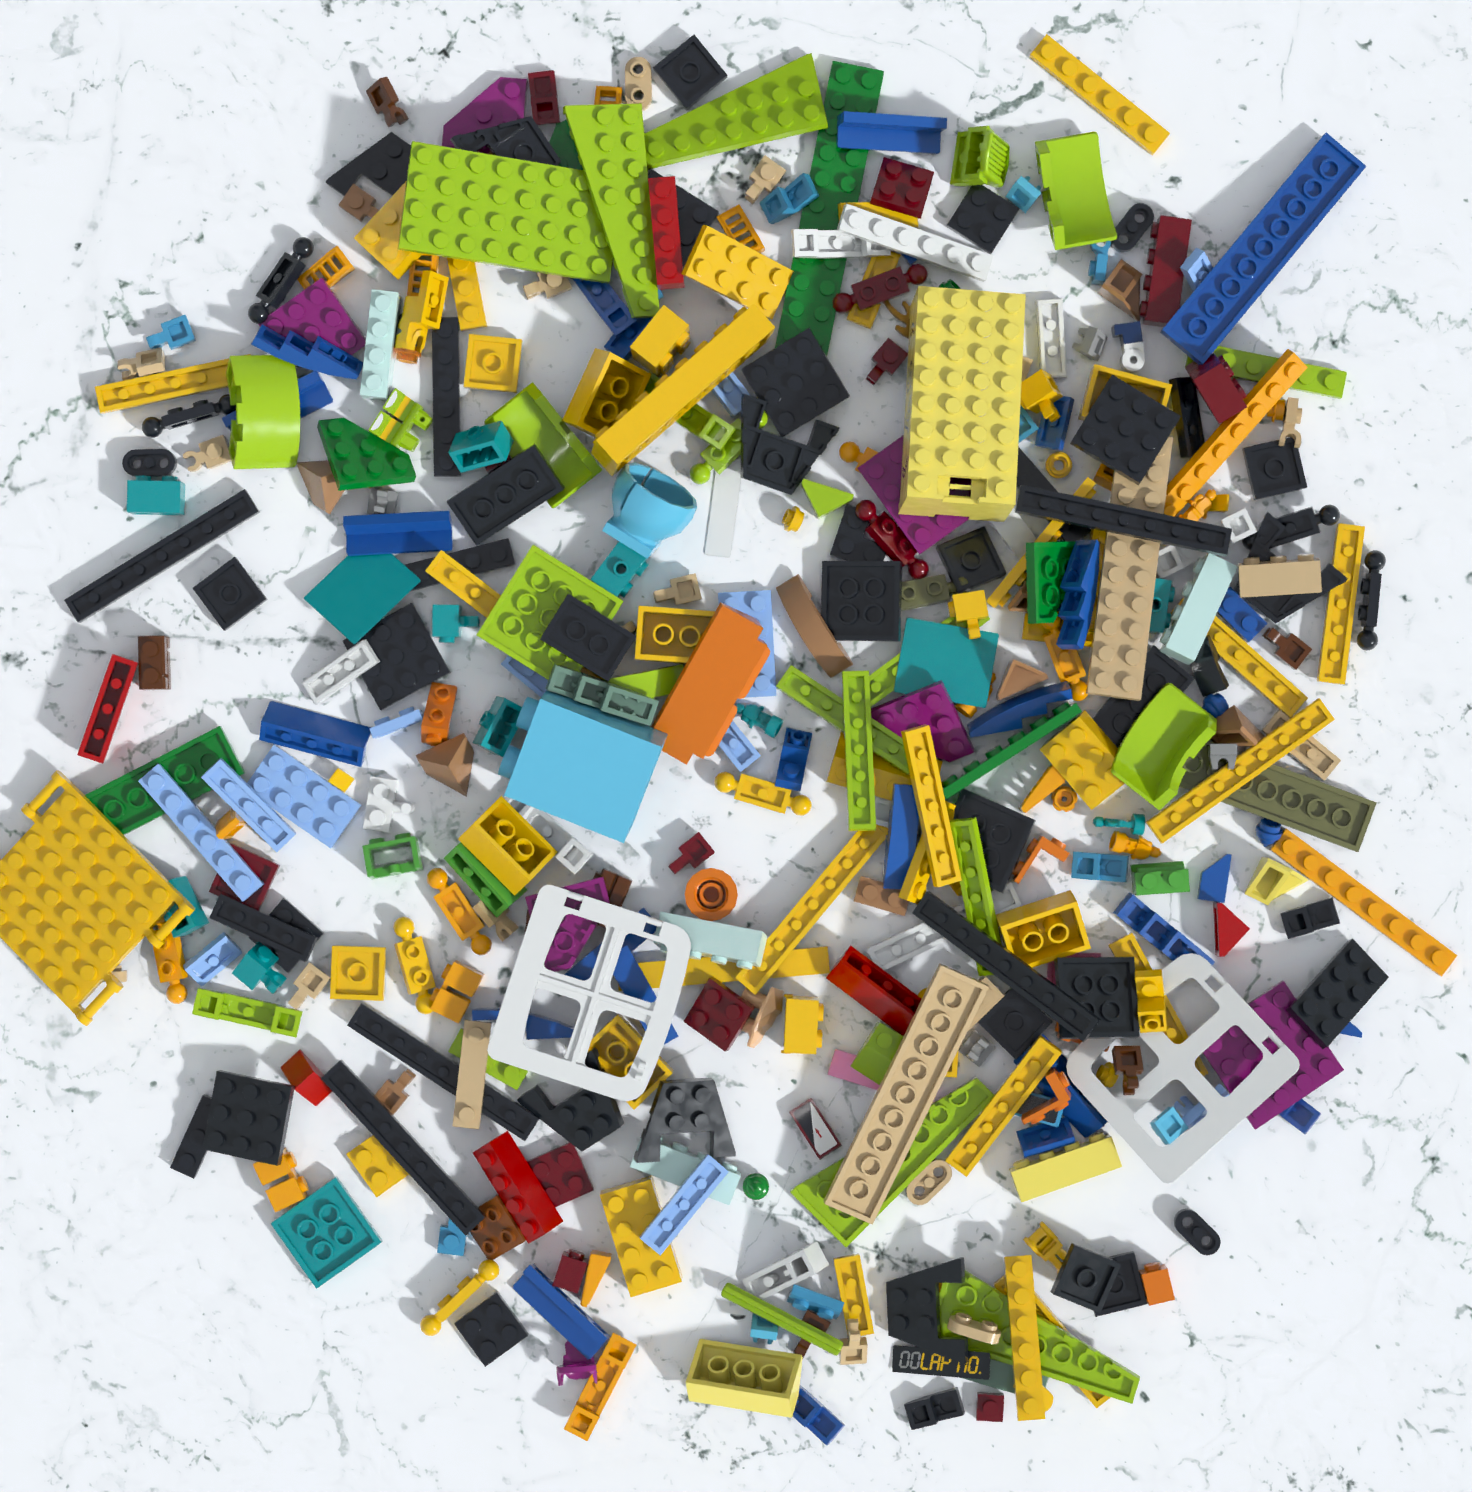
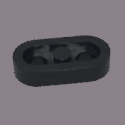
(1131, 228)
(150, 462)
(1196, 1231)

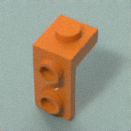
(438, 713)
(1053, 847)
(1059, 1084)

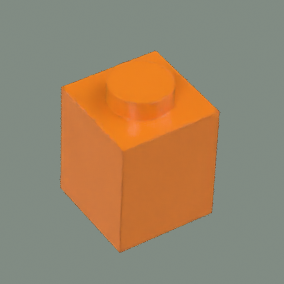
(1156, 1283)

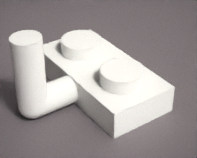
(382, 804)

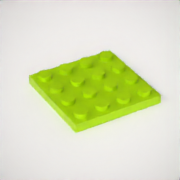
(530, 606)

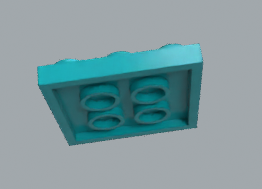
(326, 1232)

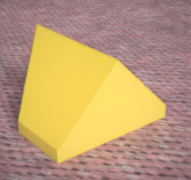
(1272, 881)

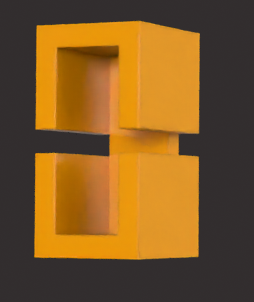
(449, 1002)
(287, 1191)

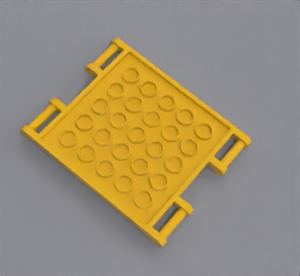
(80, 898)

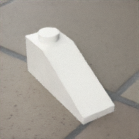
(786, 1271)

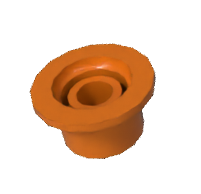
(711, 894)

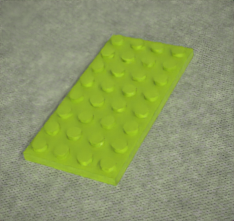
(502, 213)

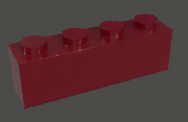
(1165, 276)

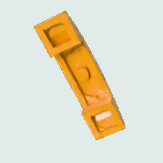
(595, 1396)

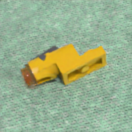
(419, 315)

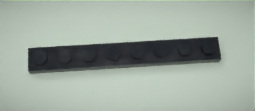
(1123, 520)
(162, 556)
(1006, 966)
(438, 1068)
(403, 1147)

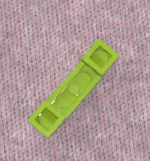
(701, 422)
(652, 682)
(247, 1011)

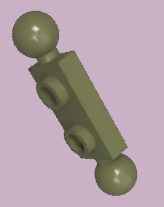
(927, 591)

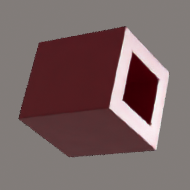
(571, 1271)

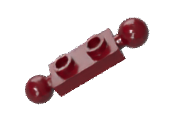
(880, 288)
(891, 539)

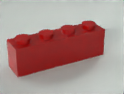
(666, 232)
(107, 708)
(875, 989)
(518, 1187)

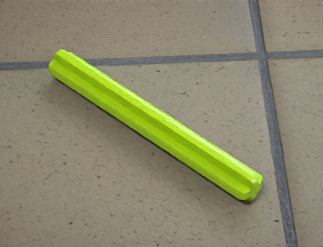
(782, 1319)

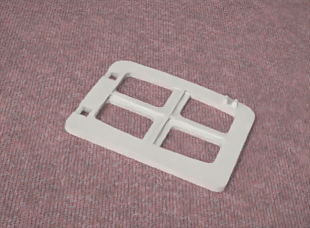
(593, 995)
(1178, 1063)

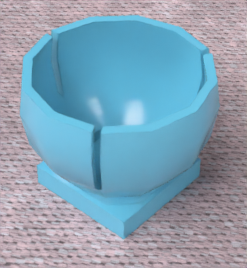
(648, 511)

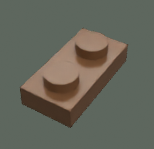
(872, 893)

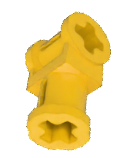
(1046, 1245)

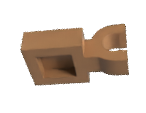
(358, 203)
(393, 1094)

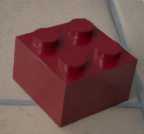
(1219, 391)

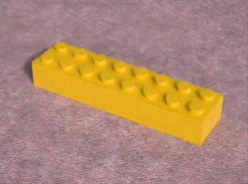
(681, 390)

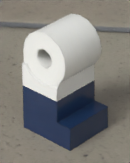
(1131, 346)

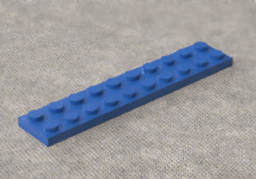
(1263, 249)

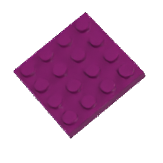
(884, 478)
(1236, 1055)

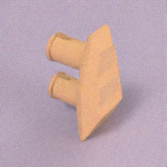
(769, 1008)

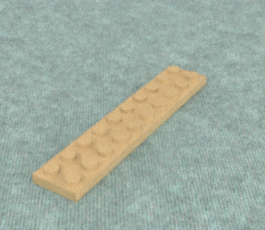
(1127, 590)
(906, 1093)

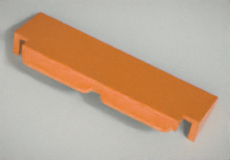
(710, 683)

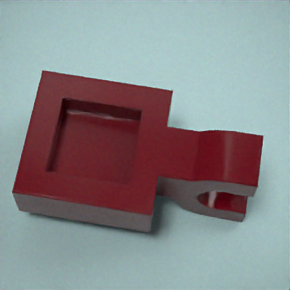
(888, 359)
(694, 851)

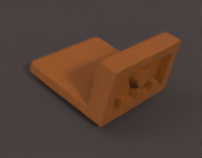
(497, 1231)

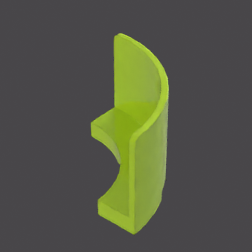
(1074, 190)
(266, 412)
(534, 420)
(1160, 744)

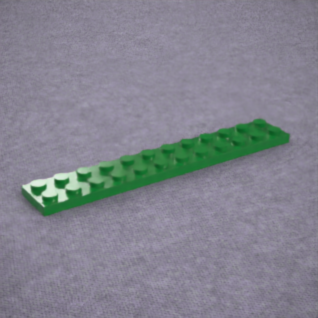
(838, 179)

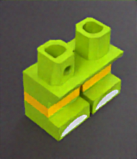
(406, 411)

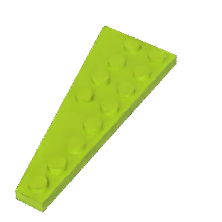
(759, 112)
(615, 167)
(940, 1127)
(1061, 1354)

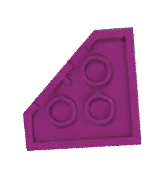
(496, 105)
(316, 314)
(930, 707)
(573, 930)

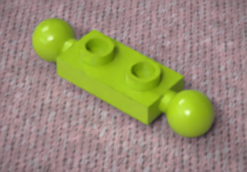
(718, 459)

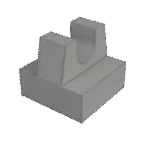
(1092, 343)
(382, 501)
(1222, 751)
(976, 1048)

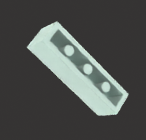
(379, 345)
(1198, 608)
(719, 941)
(678, 1164)

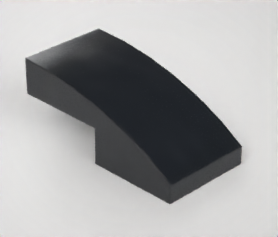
(1207, 669)
(1310, 918)
(934, 1408)

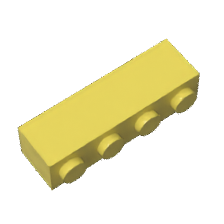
(1065, 1167)

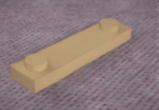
(472, 1074)

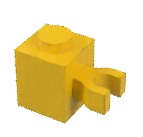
(1039, 394)
(969, 608)

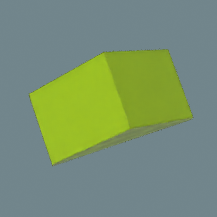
(825, 498)

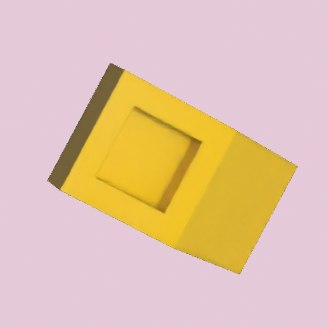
(1151, 1001)

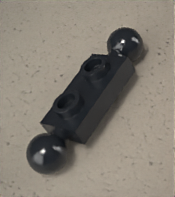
(281, 280)
(177, 417)
(1300, 525)
(1368, 611)

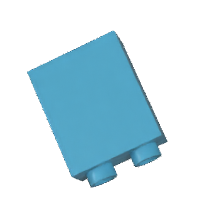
(581, 764)

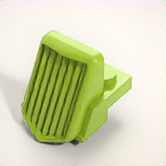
(980, 158)

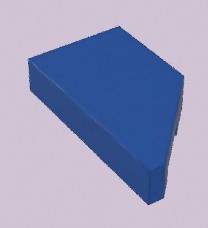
(1215, 880)

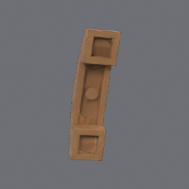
(812, 627)

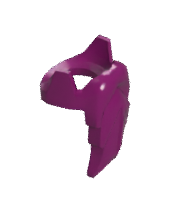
(575, 1365)

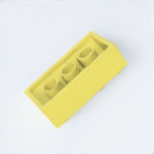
(744, 1378)

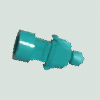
(754, 716)
(1136, 824)

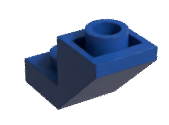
(793, 759)

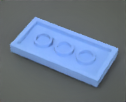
(759, 606)
(303, 796)

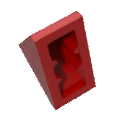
(1227, 929)
(306, 1078)

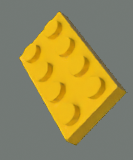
(737, 271)

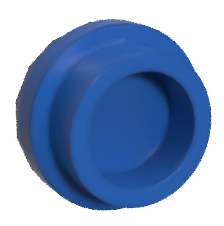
(1215, 704)
(1268, 832)

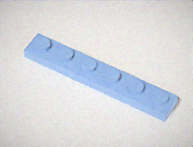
(201, 832)

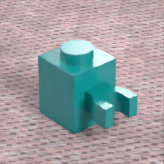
(448, 622)
(257, 968)

